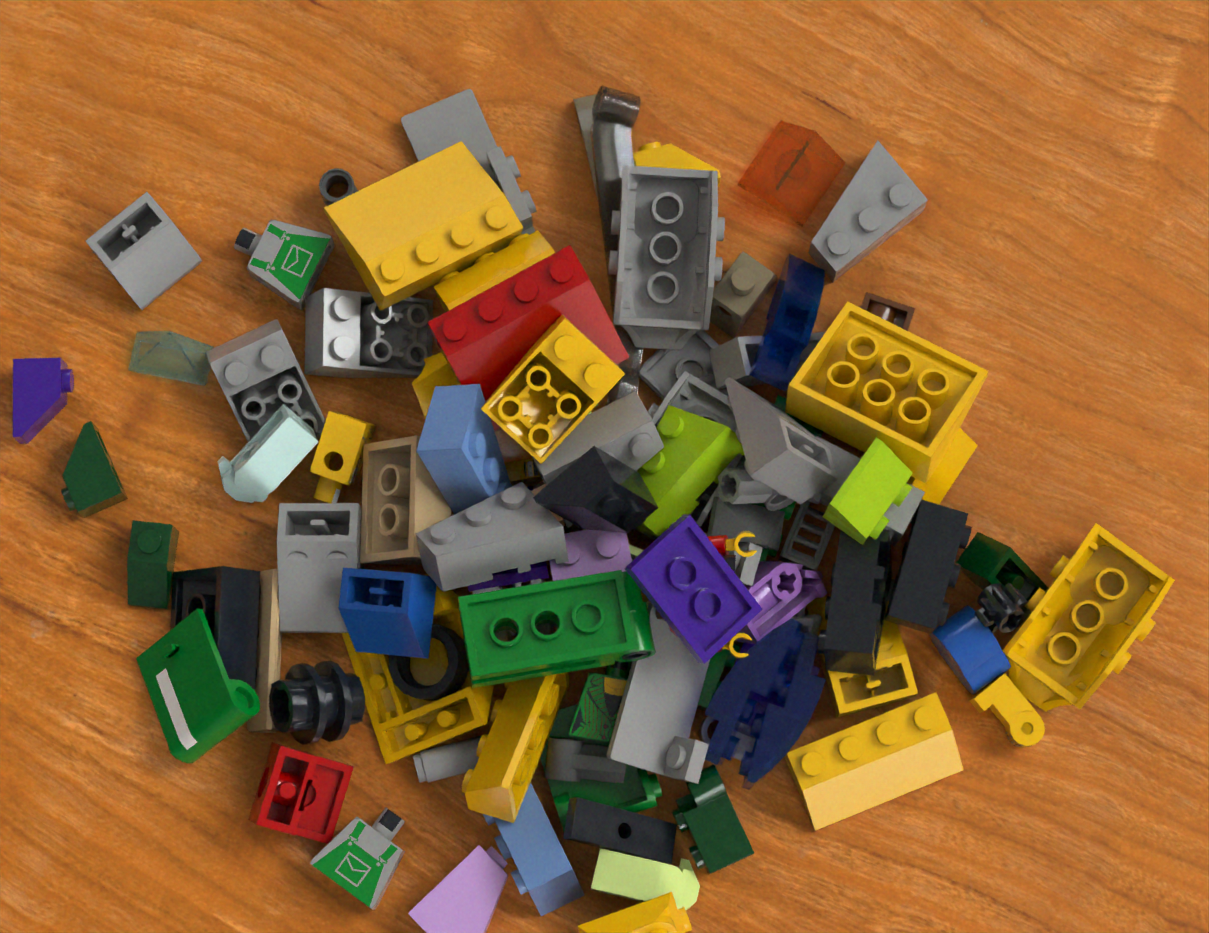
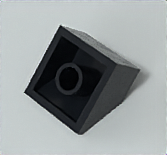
(599, 494)

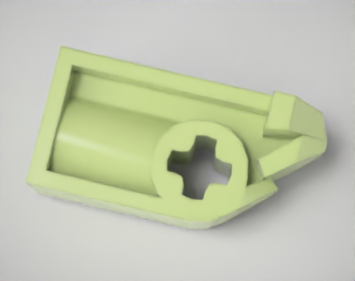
(644, 878)

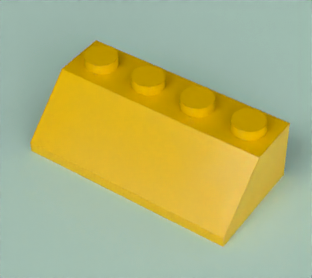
(514, 745)
(874, 761)

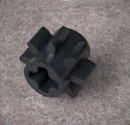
(1001, 607)

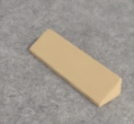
(268, 650)

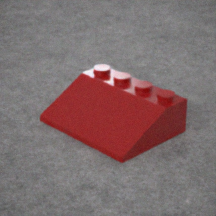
(499, 326)

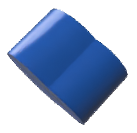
(970, 650)

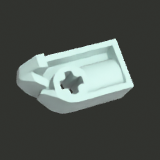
(267, 457)

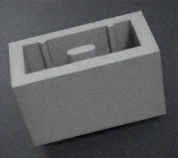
(144, 250)

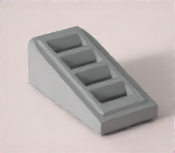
(794, 556)

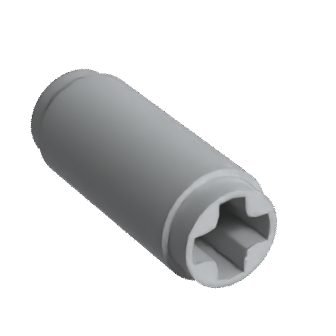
(446, 760)

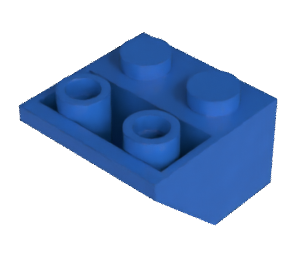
(388, 611)

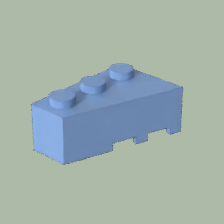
(462, 447)
(538, 856)

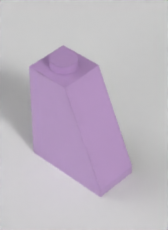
(465, 896)

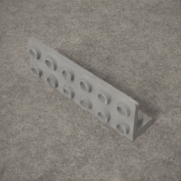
(664, 697)

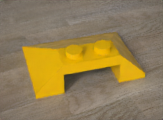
(413, 724)

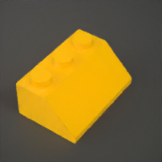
(492, 269)

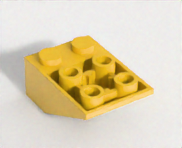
(552, 389)
(859, 692)

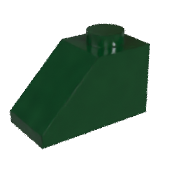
(91, 475)
(993, 562)
(151, 564)

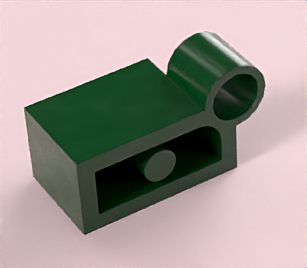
(711, 823)

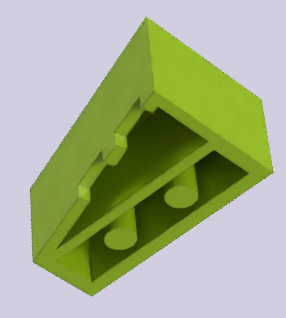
(689, 462)

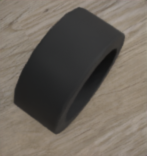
(452, 680)

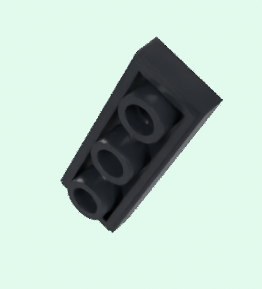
(619, 830)

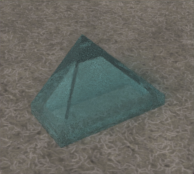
(170, 357)

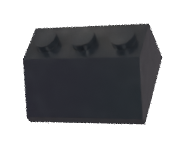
(231, 609)

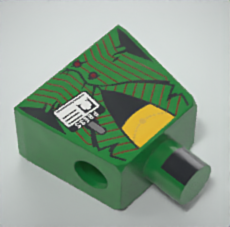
(600, 703)

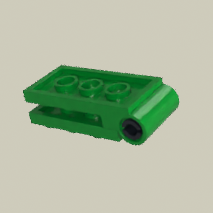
(595, 620)

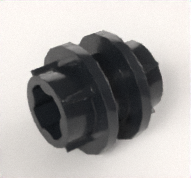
(317, 702)

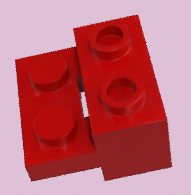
(283, 787)

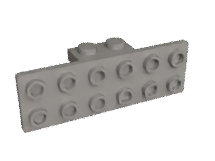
(462, 120)

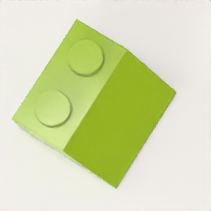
(869, 492)

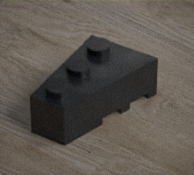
(928, 567)
(857, 604)

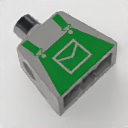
(286, 259)
(363, 857)

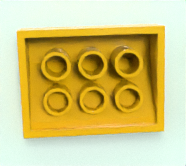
(423, 224)
(887, 385)

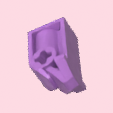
(781, 592)

